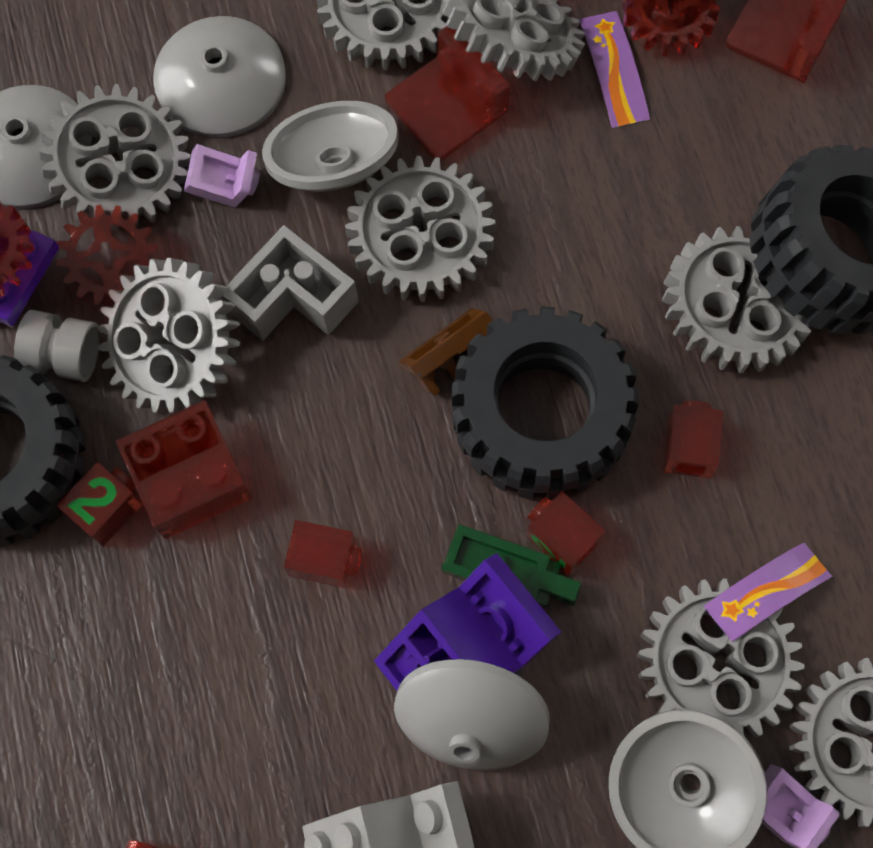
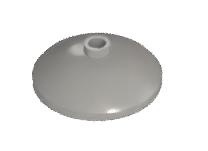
(222, 96)
(330, 146)
(20, 161)
(471, 714)
(650, 789)

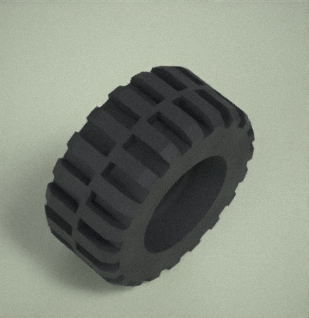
(796, 250)
(557, 345)
(49, 452)

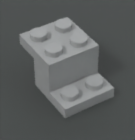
(413, 821)

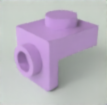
(221, 175)
(794, 812)

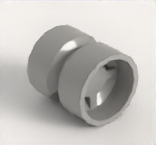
(55, 345)

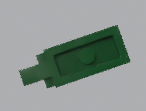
(531, 567)

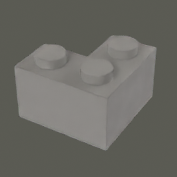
(286, 277)

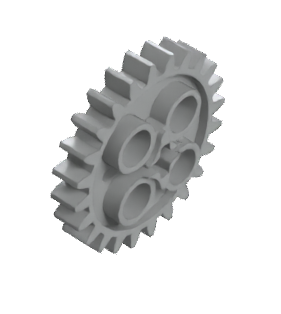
(359, 25)
(518, 34)
(105, 119)
(433, 264)
(698, 286)
(188, 301)
(701, 692)
(851, 785)

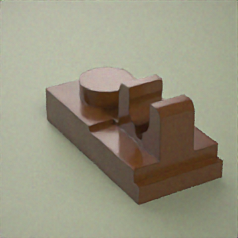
(441, 347)

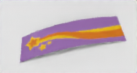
(615, 69)
(766, 591)

